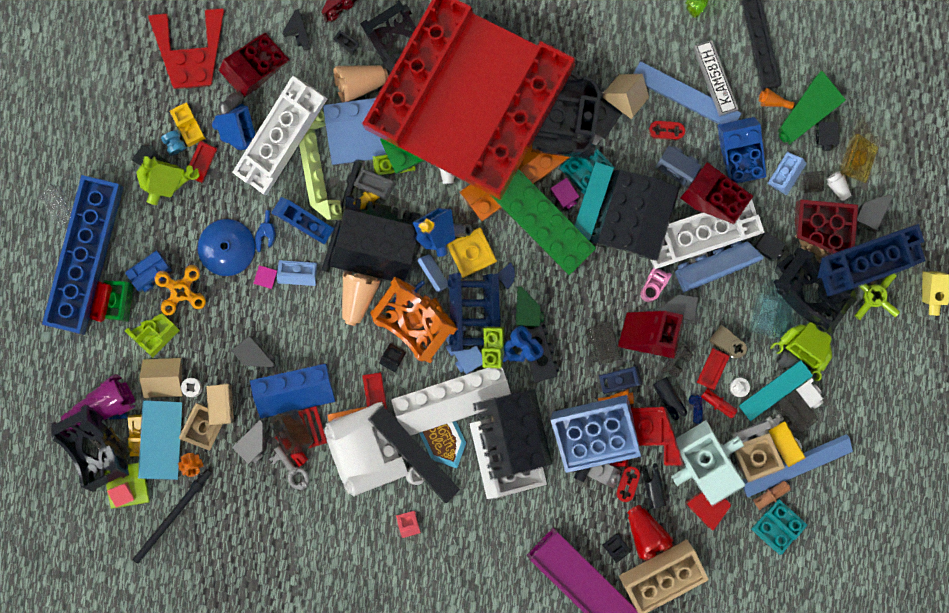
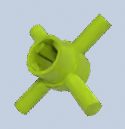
(882, 301)

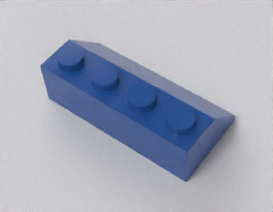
(292, 390)

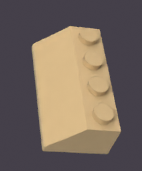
(663, 577)

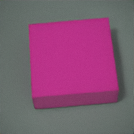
(265, 277)

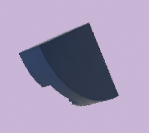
(507, 275)

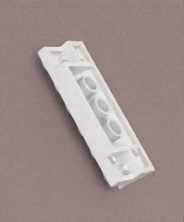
(279, 135)
(705, 233)
(449, 400)

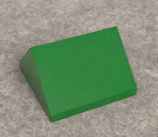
(119, 301)

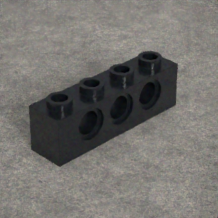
(548, 371)

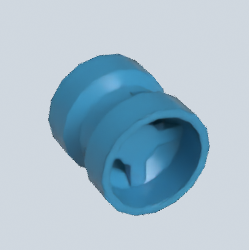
(173, 142)

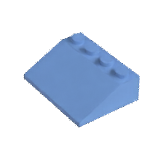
(347, 135)
(716, 266)
(596, 434)

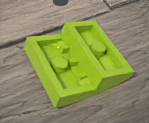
(138, 487)

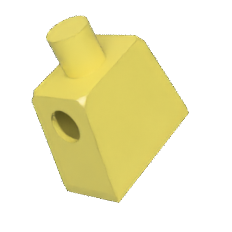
(935, 283)

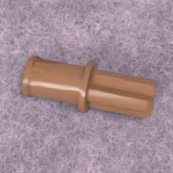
(771, 495)

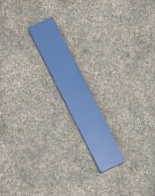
(683, 94)
(813, 459)

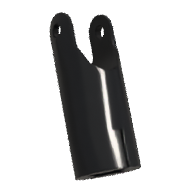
(670, 398)
(654, 487)

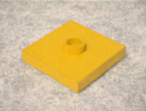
(471, 253)

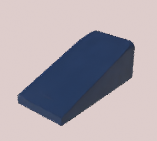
(620, 379)

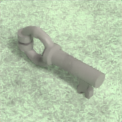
(291, 468)

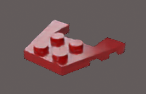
(655, 429)

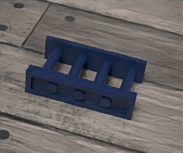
(490, 304)

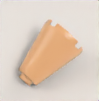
(358, 80)
(357, 296)

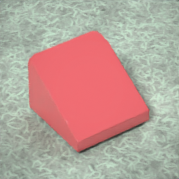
(121, 494)
(408, 524)

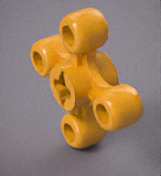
(175, 297)

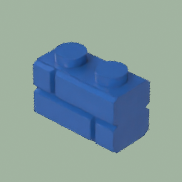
(143, 273)

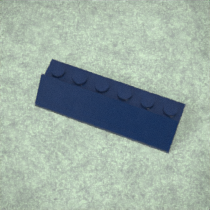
(872, 260)

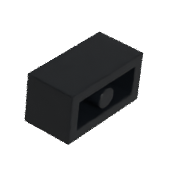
(346, 42)

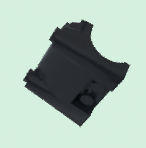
(571, 121)

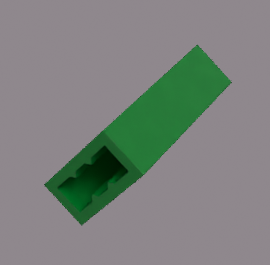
(814, 105)

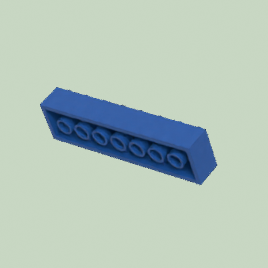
(83, 254)

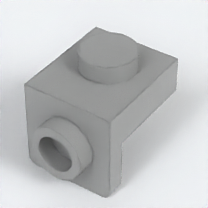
(605, 474)

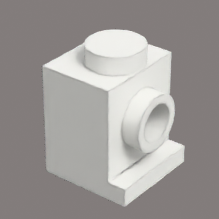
(810, 393)

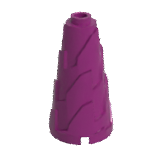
(107, 399)

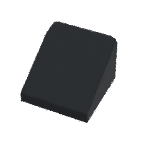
(392, 357)
(616, 548)

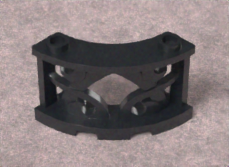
(375, 35)
(806, 265)
(73, 443)

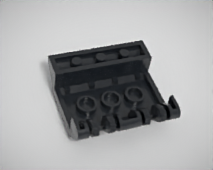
(635, 214)
(375, 240)
(516, 434)

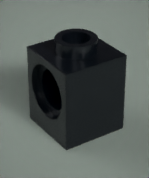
(827, 135)
(770, 247)

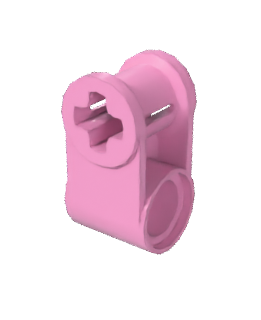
(657, 281)

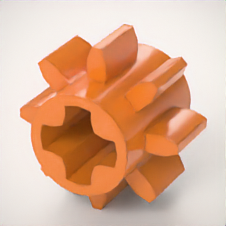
(190, 464)

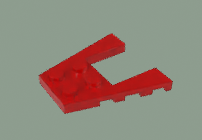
(189, 66)

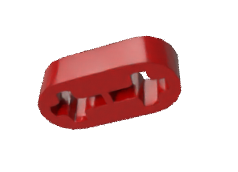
(667, 126)
(632, 486)

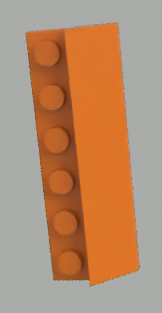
(534, 167)

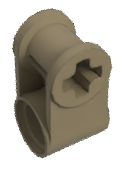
(725, 340)

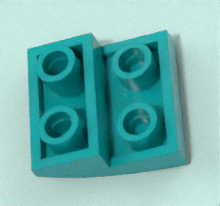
(580, 169)
(779, 527)

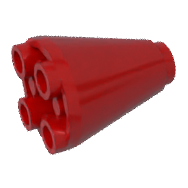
(647, 533)

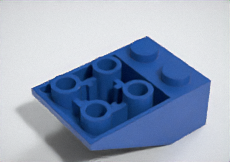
(742, 149)

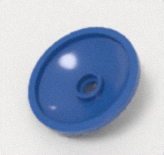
(239, 250)

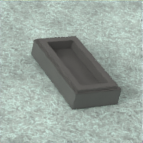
(374, 184)

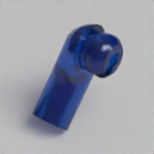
(696, 401)

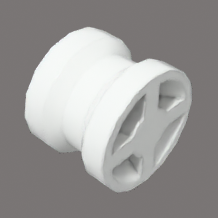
(195, 387)

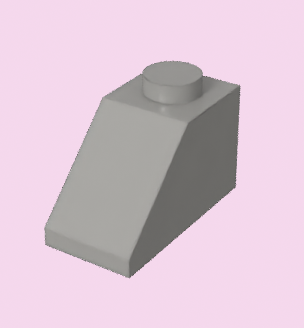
(252, 443)

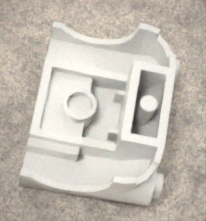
(362, 452)

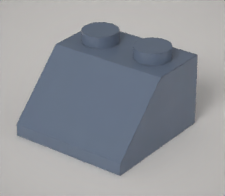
(678, 166)

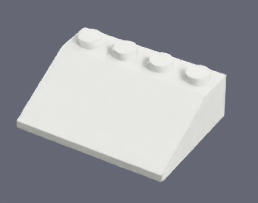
(505, 485)

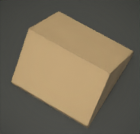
(627, 93)
(161, 377)
(220, 404)
(197, 428)
(758, 458)

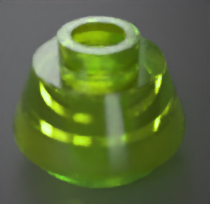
(695, 7)

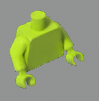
(162, 178)
(809, 346)

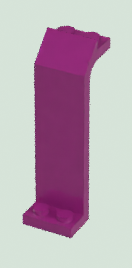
(576, 576)

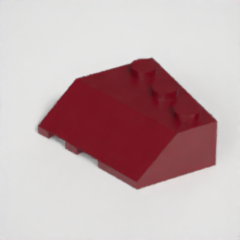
(826, 224)

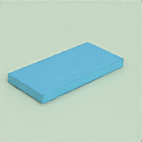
(160, 440)

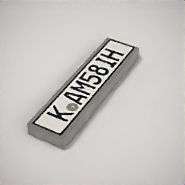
(715, 78)

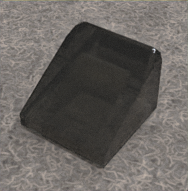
(813, 181)

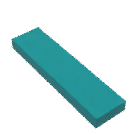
(593, 198)
(775, 390)

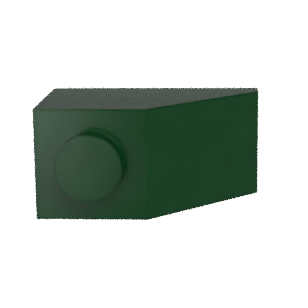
(527, 310)

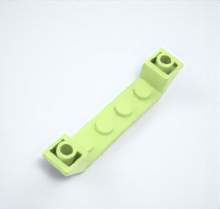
(313, 173)

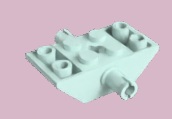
(719, 476)

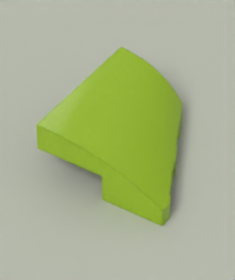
(153, 334)

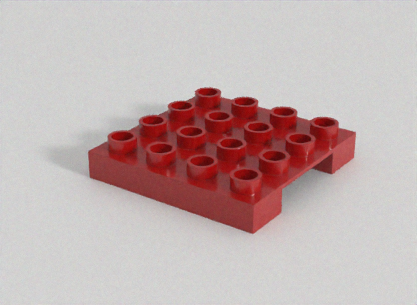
(468, 96)

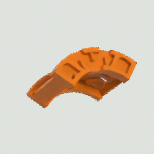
(405, 293)

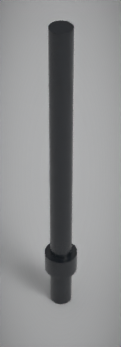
(349, 190)
(196, 486)

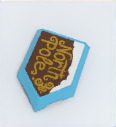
(445, 443)

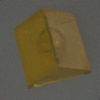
(858, 158)

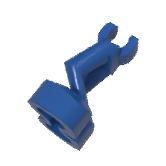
(522, 338)

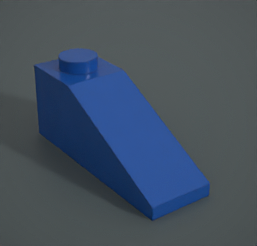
(302, 220)

